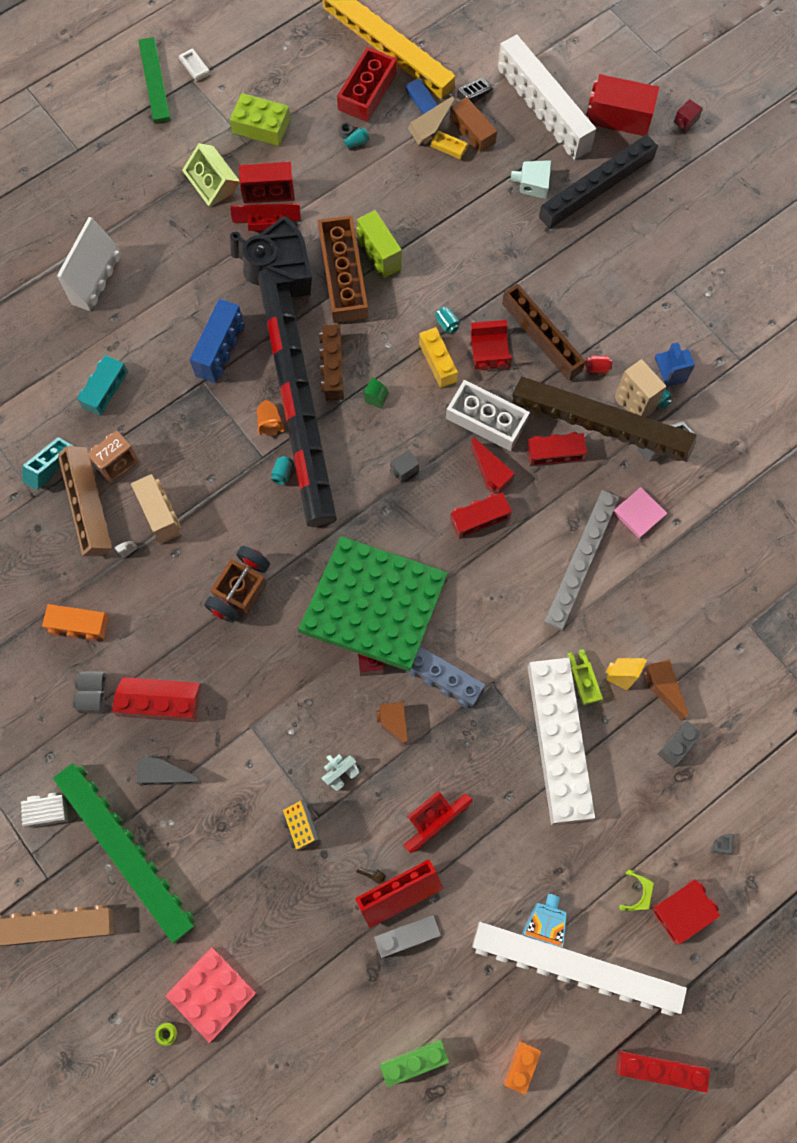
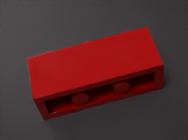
(556, 449)
(480, 514)

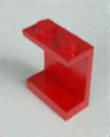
(490, 345)
(686, 911)

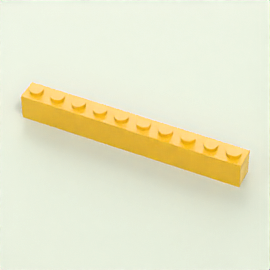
(391, 42)

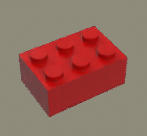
(266, 182)

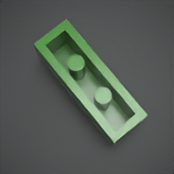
(414, 1063)

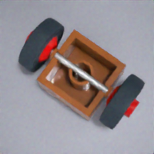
(238, 585)

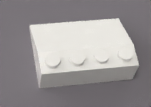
(88, 265)

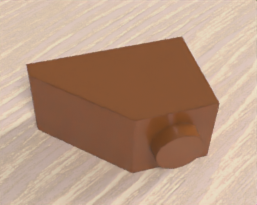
(393, 720)

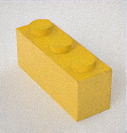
(438, 357)

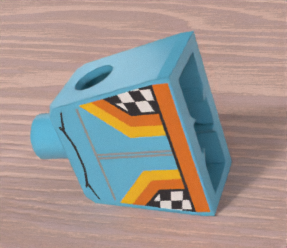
(547, 922)

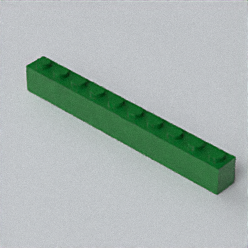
(125, 853)

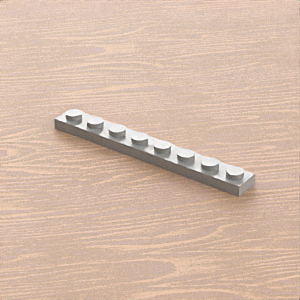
(581, 560)

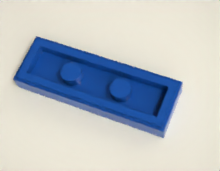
(420, 96)

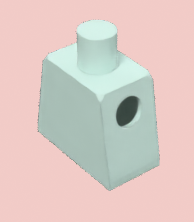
(533, 178)

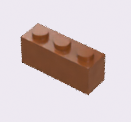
(473, 124)

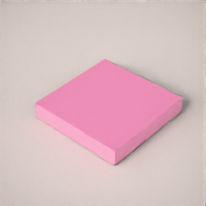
(640, 512)

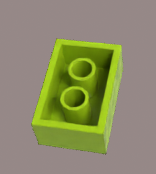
(260, 119)
(379, 244)

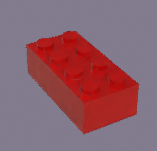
(367, 84)

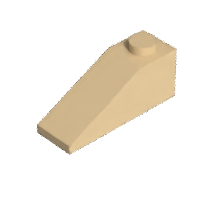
(427, 124)

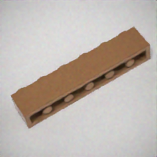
(84, 501)
(56, 926)

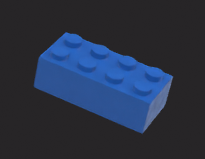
(217, 341)

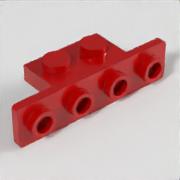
(264, 215)
(432, 817)

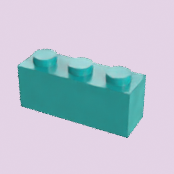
(102, 385)

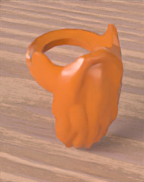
(268, 419)

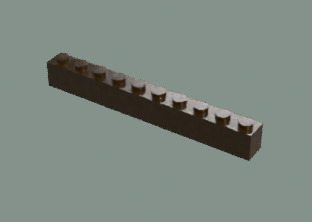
(604, 419)

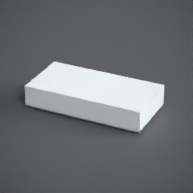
(194, 65)

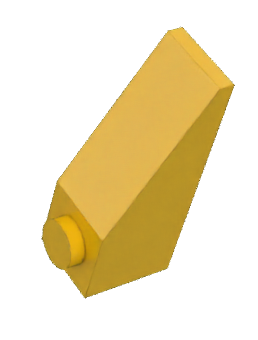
(625, 671)

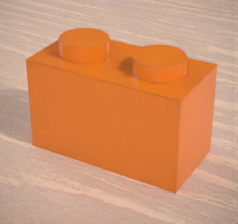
(521, 1067)

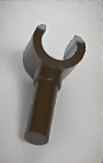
(378, 876)

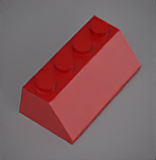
(156, 699)

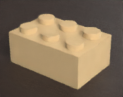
(640, 389)
(157, 508)

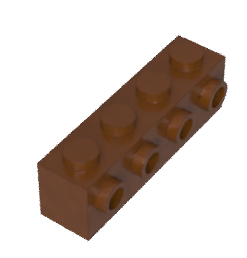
(333, 366)

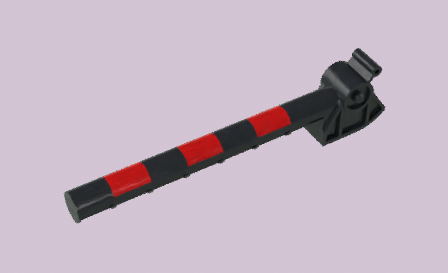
(282, 269)

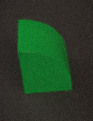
(375, 393)

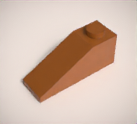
(664, 684)

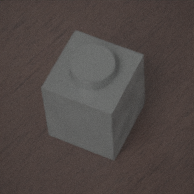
(404, 466)

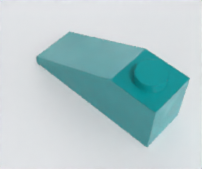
(43, 465)

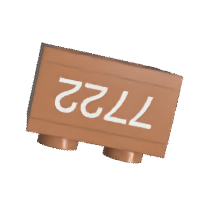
(113, 456)

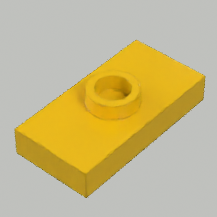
(449, 145)

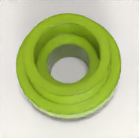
(159, 1034)

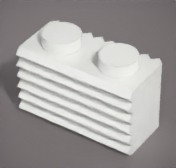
(44, 811)

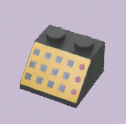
(301, 826)

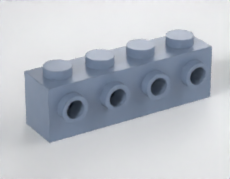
(446, 678)

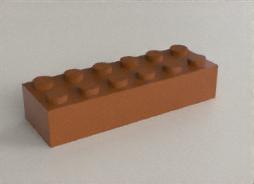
(343, 269)

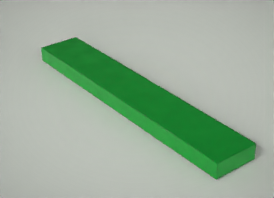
(154, 80)

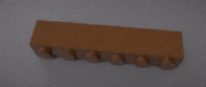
(543, 332)

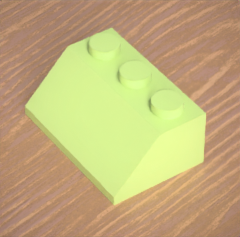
(210, 174)

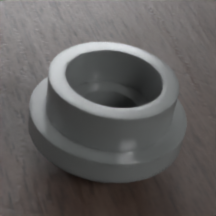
(346, 126)

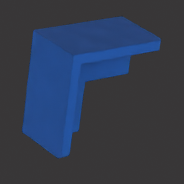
(675, 365)

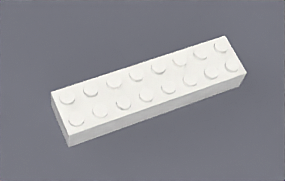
(546, 97)
(560, 742)

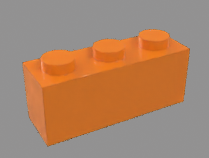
(75, 622)

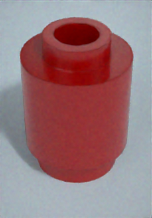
(598, 364)

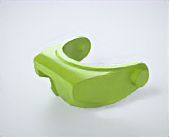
(644, 903)

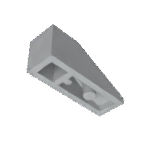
(407, 936)

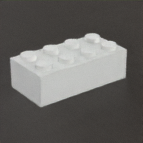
(487, 415)

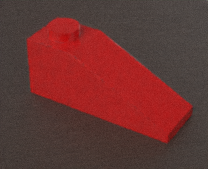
(493, 471)

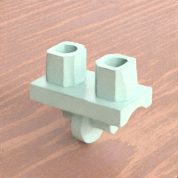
(332, 777)

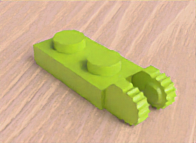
(585, 679)

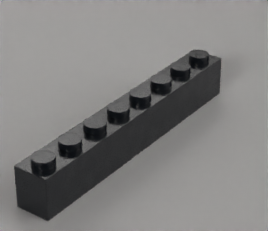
(598, 181)

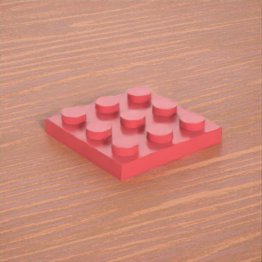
(210, 995)

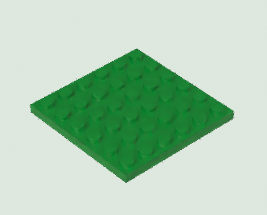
(373, 603)

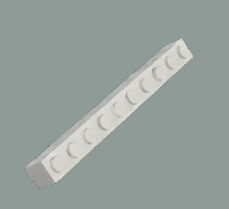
(578, 967)

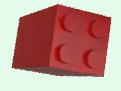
(622, 104)

